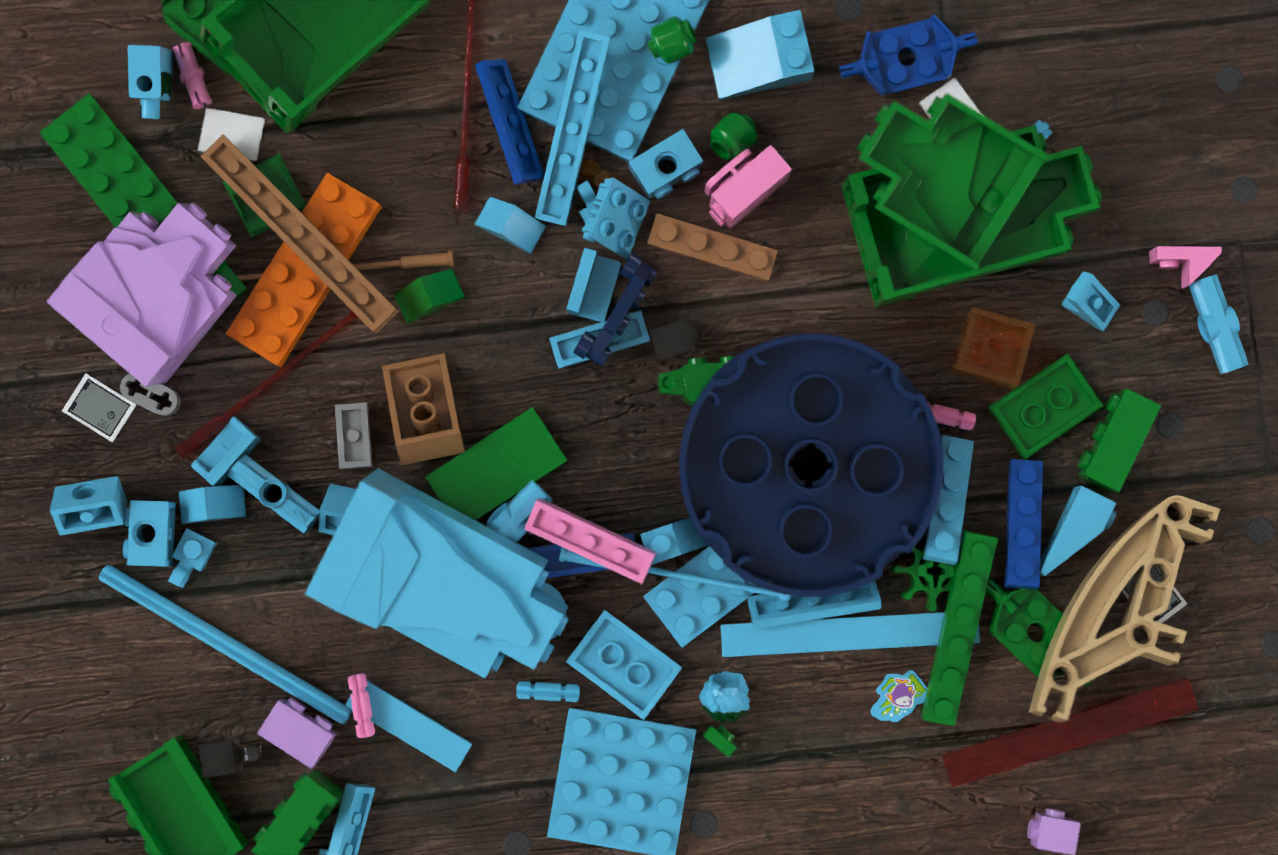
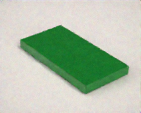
(497, 466)

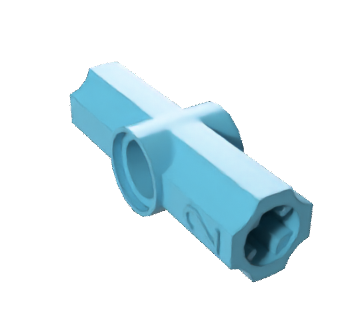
(1218, 324)
(258, 481)
(512, 517)

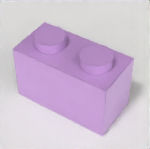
(297, 731)

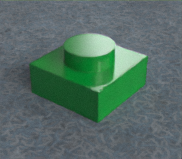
(721, 739)

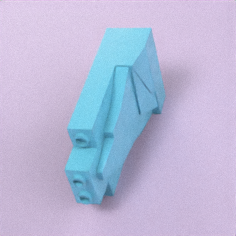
(437, 578)

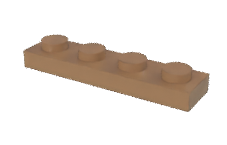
(712, 247)

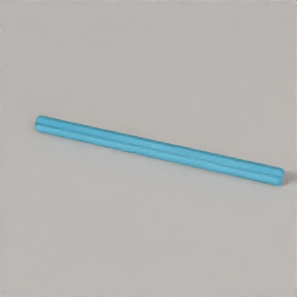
(225, 644)

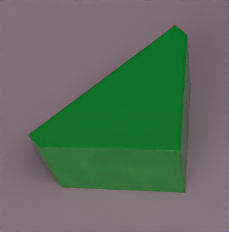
(429, 295)

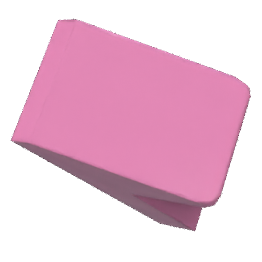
(1192, 260)

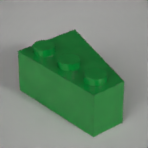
(300, 816)

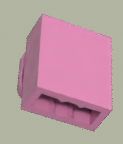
(745, 185)

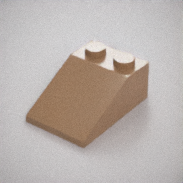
(422, 409)

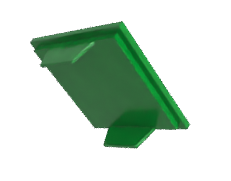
(278, 174)

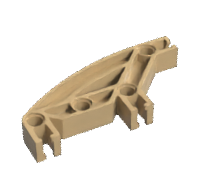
(1147, 543)

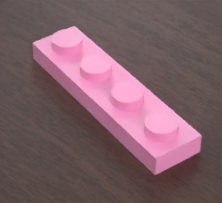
(590, 540)

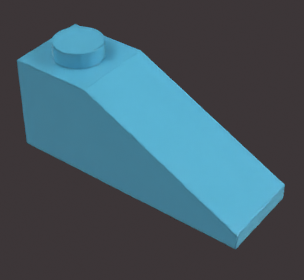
(1079, 523)

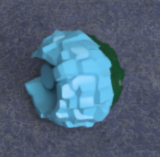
(725, 696)

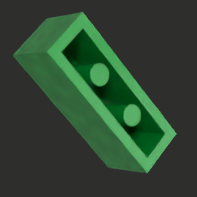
(1118, 440)

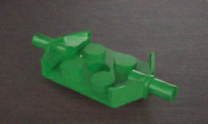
(1011, 621)

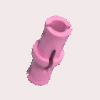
(192, 75)

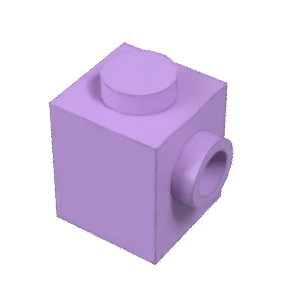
(1054, 832)

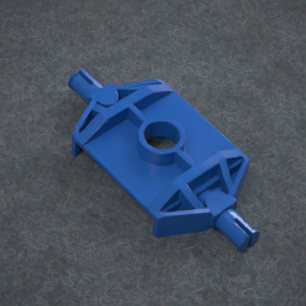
(928, 41)

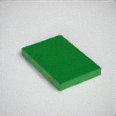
(1045, 406)

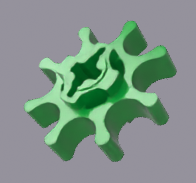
(932, 584)

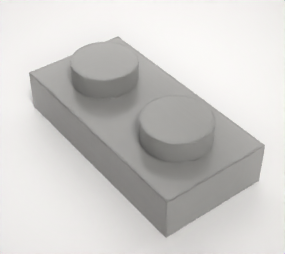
(353, 435)

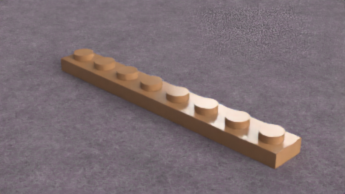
(299, 234)

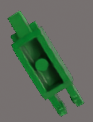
(689, 378)

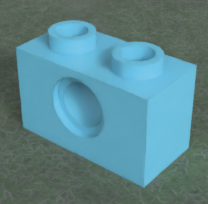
(676, 149)
(88, 505)
(161, 517)

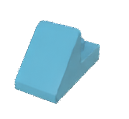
(1091, 301)

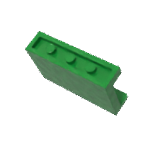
(175, 805)

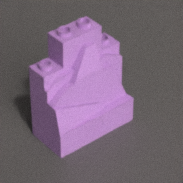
(150, 290)

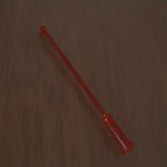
(462, 161)
(218, 422)

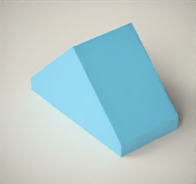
(510, 224)
(212, 503)

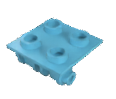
(618, 217)

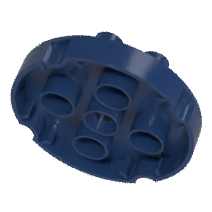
(863, 507)

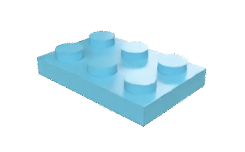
(692, 606)
(624, 664)

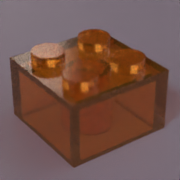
(992, 348)

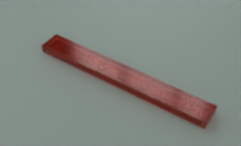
(1080, 730)

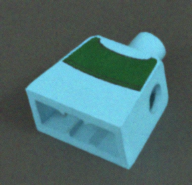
(149, 65)

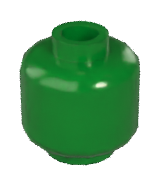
(672, 39)
(733, 135)

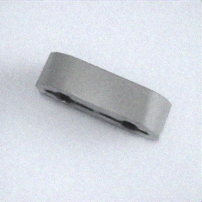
(147, 401)

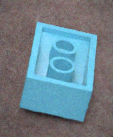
(761, 56)

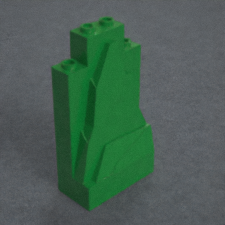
(300, 49)
(906, 264)

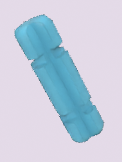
(548, 691)

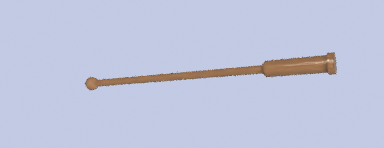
(405, 262)

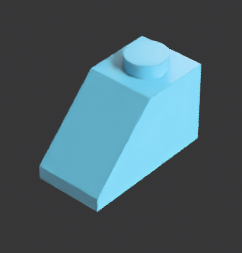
(673, 540)

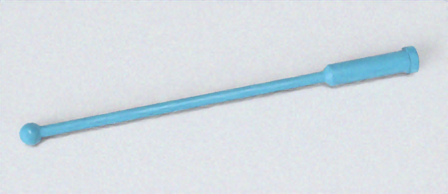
(567, 555)

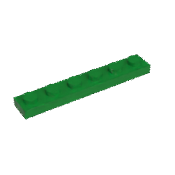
(959, 628)

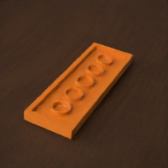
(289, 288)

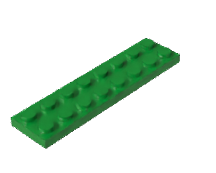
(113, 169)

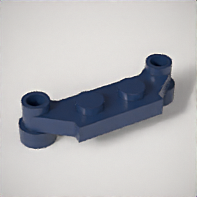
(596, 347)

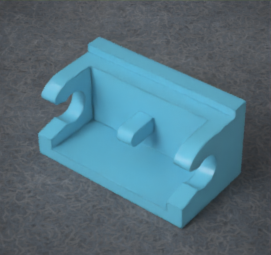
(224, 451)

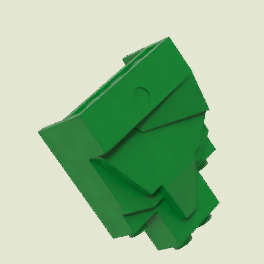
(949, 174)

